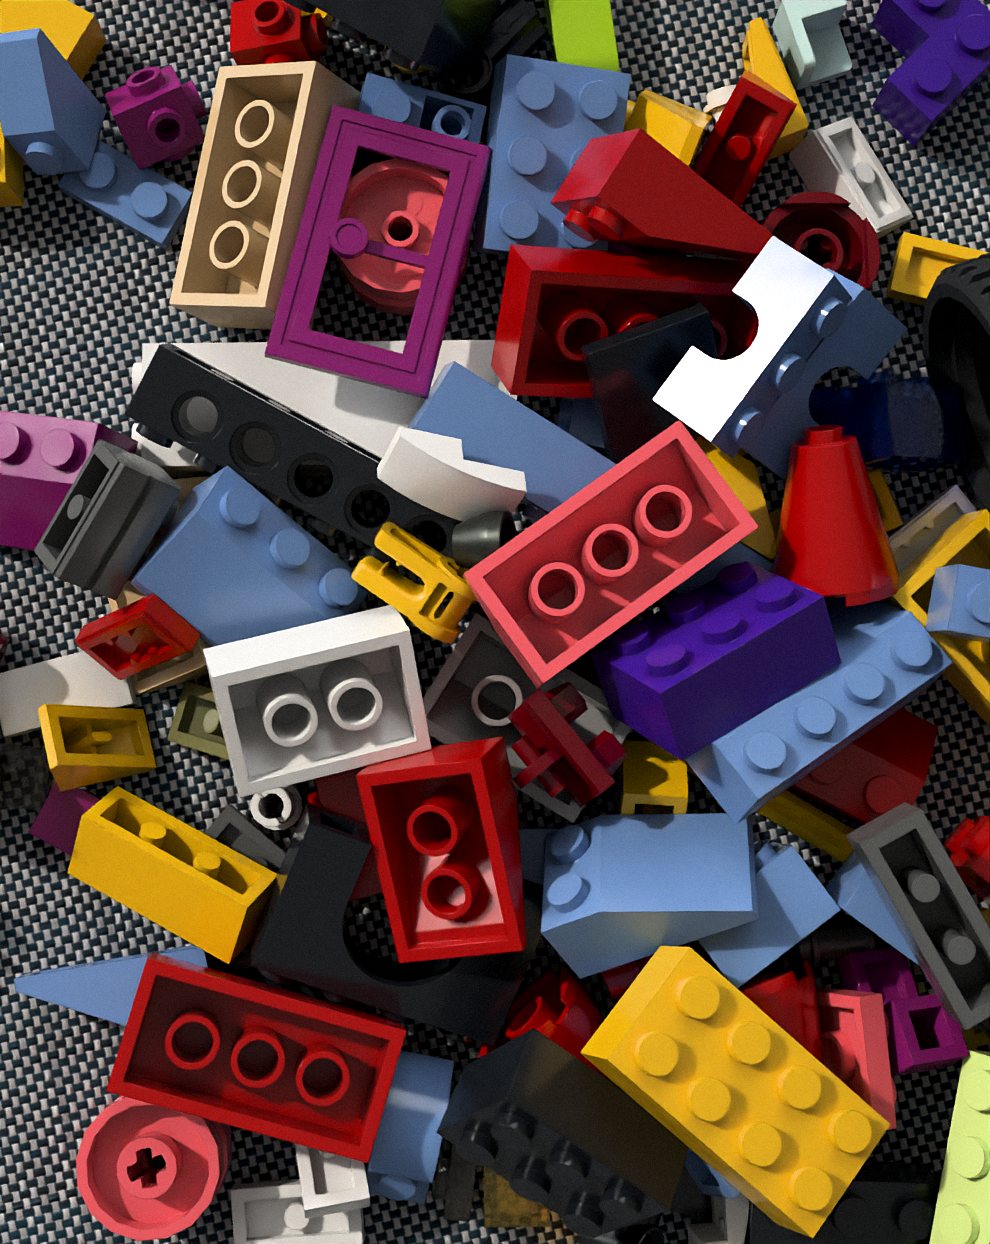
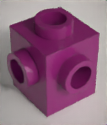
(157, 115)

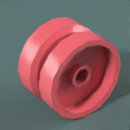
(391, 202)
(131, 1190)

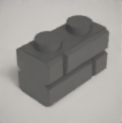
(108, 520)

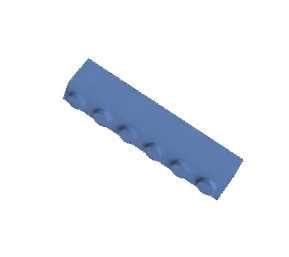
(512, 436)

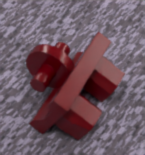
(556, 752)

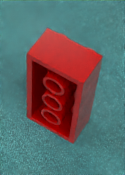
(577, 296)
(257, 1057)

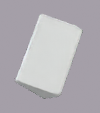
(844, 164)

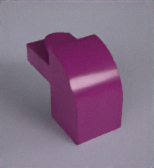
(919, 1028)

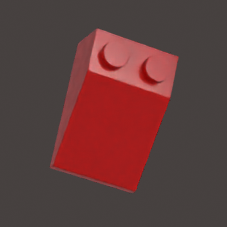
(646, 197)
(448, 850)

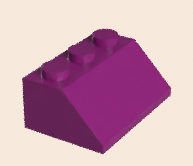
(38, 468)

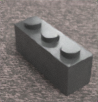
(929, 908)

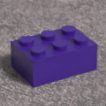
(715, 657)

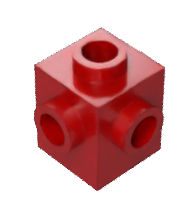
(275, 33)

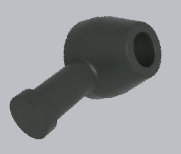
(481, 537)

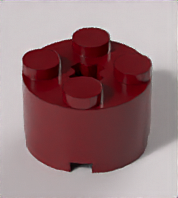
(828, 234)

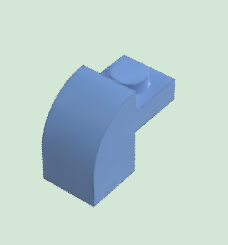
(407, 1139)

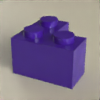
(945, 60)

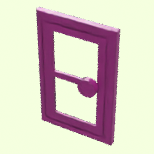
(320, 231)

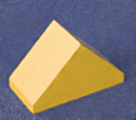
(94, 743)

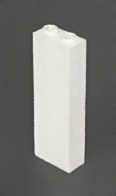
(346, 406)

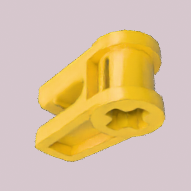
(413, 600)

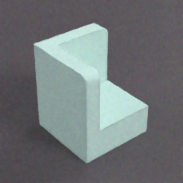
(812, 40)

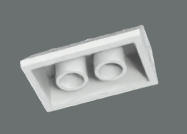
(318, 699)

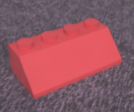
(608, 553)

